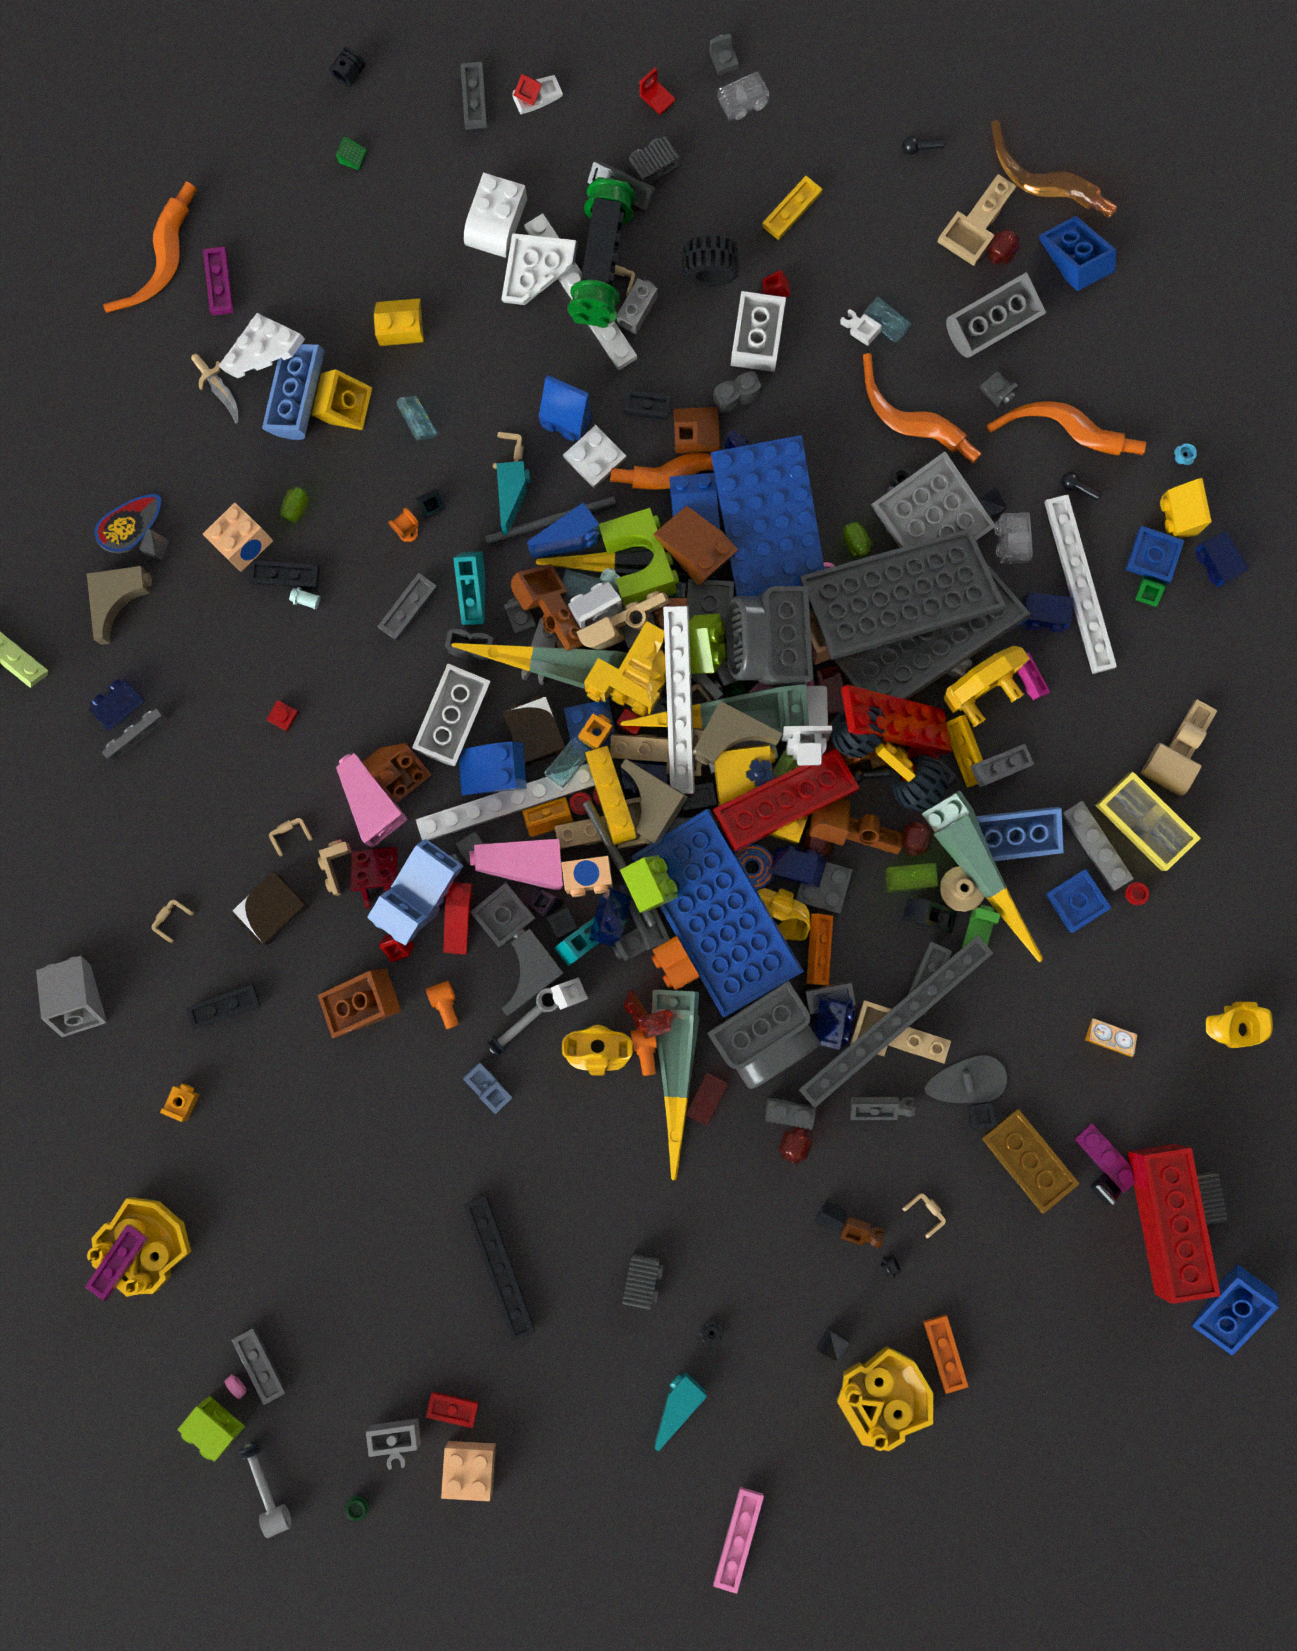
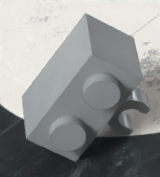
(393, 1439)

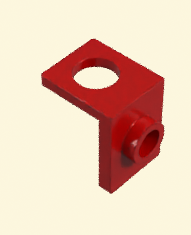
(655, 93)

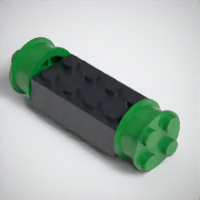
(594, 295)

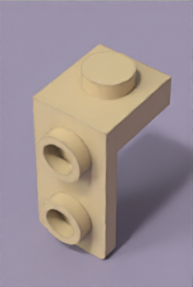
(335, 850)

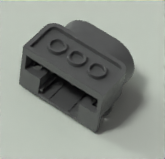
(770, 636)
(766, 1036)

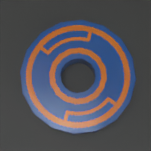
(762, 858)

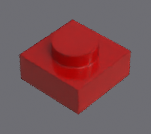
(528, 89)
(282, 716)

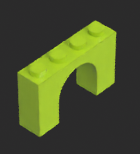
(638, 531)

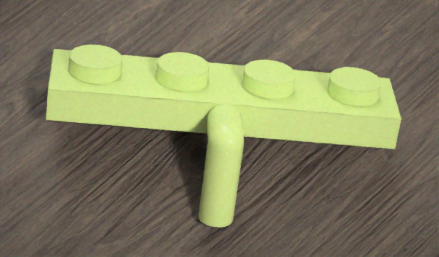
(20, 662)

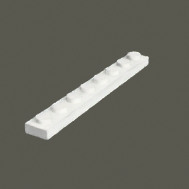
(610, 337)
(1080, 584)
(679, 698)
(500, 805)

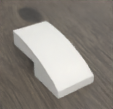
(549, 93)

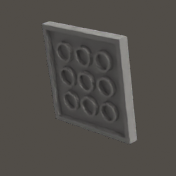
(932, 505)

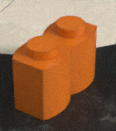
(675, 964)

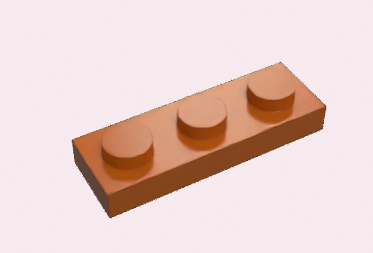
(819, 949)
(945, 1354)

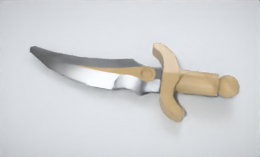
(216, 384)

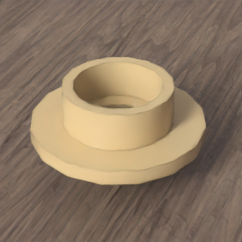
(952, 894)

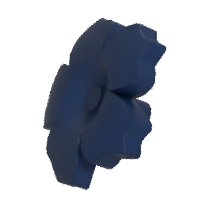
(760, 772)

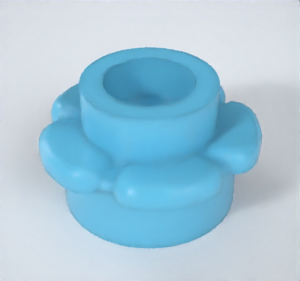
(1186, 448)

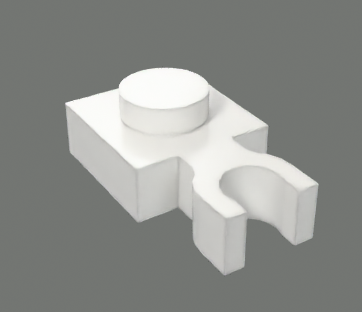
(862, 328)

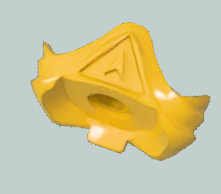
(792, 913)
(1226, 1025)
(578, 1051)

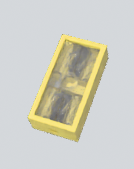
(1147, 821)

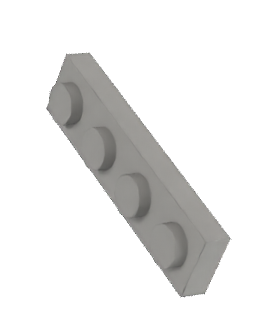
(1097, 846)

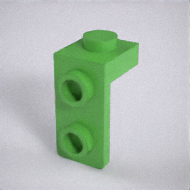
(981, 924)

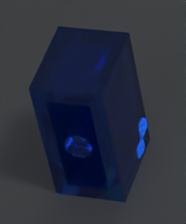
(1221, 559)
(1048, 611)
(798, 866)
(610, 917)

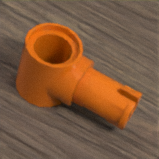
(442, 998)
(645, 1050)

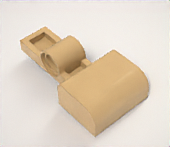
(969, 234)
(608, 630)
(649, 748)
(1171, 764)
(585, 833)
(909, 1040)

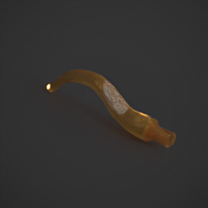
(1051, 184)

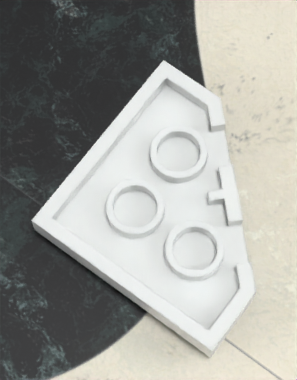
(535, 265)
(260, 345)

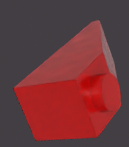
(457, 918)

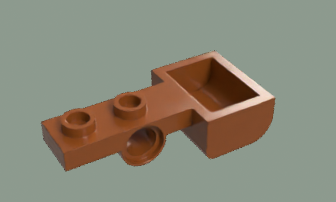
(545, 589)
(836, 825)

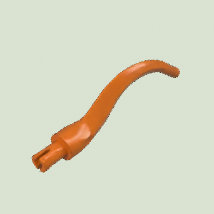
(165, 246)
(917, 423)
(1077, 425)
(658, 478)

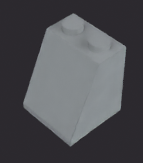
(69, 996)

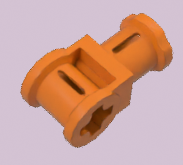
(405, 525)

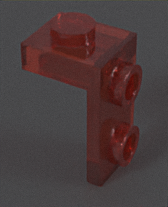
(649, 1025)

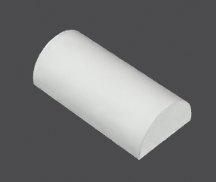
(450, 715)

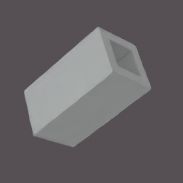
(637, 305)

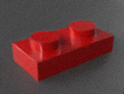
(452, 1409)

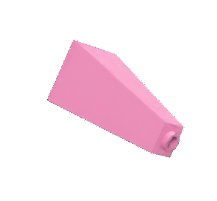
(370, 804)
(523, 861)

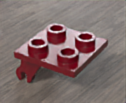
(372, 870)

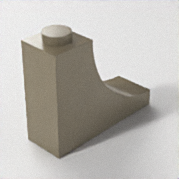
(110, 593)
(729, 728)
(659, 803)

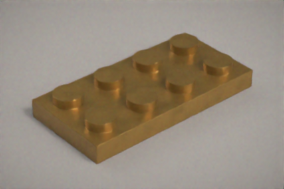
(1030, 1161)

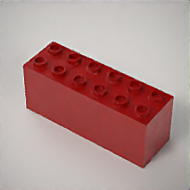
(1173, 1223)

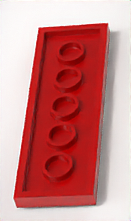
(905, 720)
(785, 800)

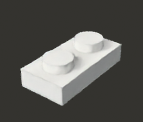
(568, 993)

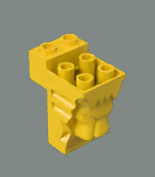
(639, 676)

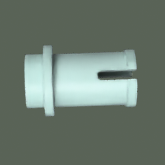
(610, 576)
(304, 598)

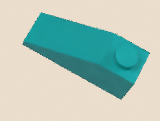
(512, 491)
(470, 586)
(577, 944)
(681, 1402)

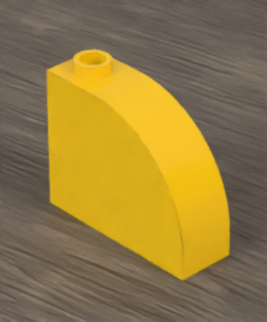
(732, 766)

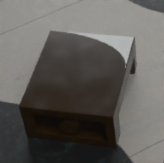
(535, 728)
(269, 908)

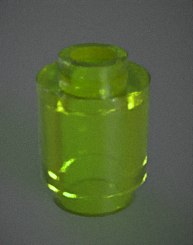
(294, 504)
(857, 539)

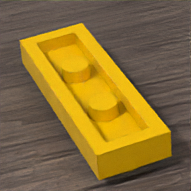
(792, 207)
(964, 748)

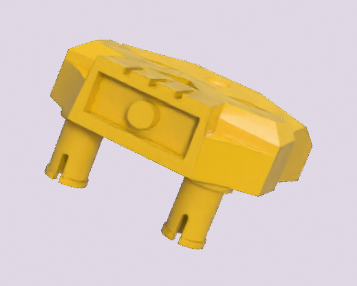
(992, 672)
(166, 1237)
(901, 1390)

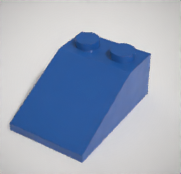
(1079, 252)
(564, 409)
(697, 493)
(568, 534)
(492, 768)
(1238, 1311)

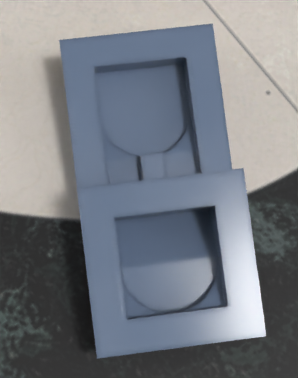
(487, 1087)

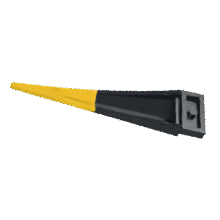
(623, 562)

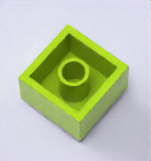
(706, 643)
(649, 883)
(211, 1428)

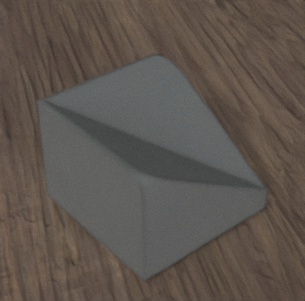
(154, 545)

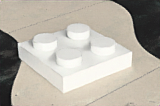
(594, 456)

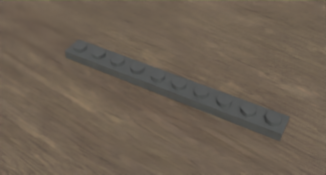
(895, 1021)

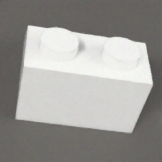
(595, 605)

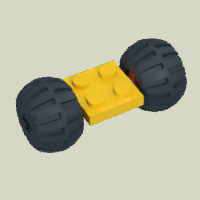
(918, 780)

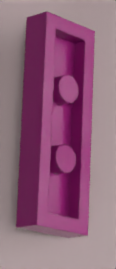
(218, 281)
(1106, 1157)
(116, 1262)

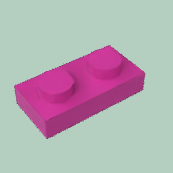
(1033, 680)

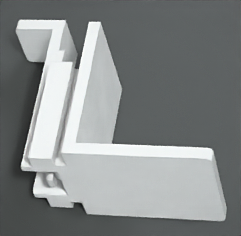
(809, 742)

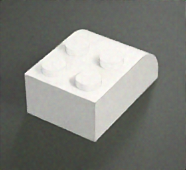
(494, 214)
(758, 331)

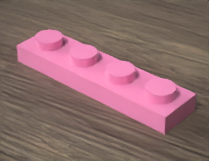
(738, 1540)

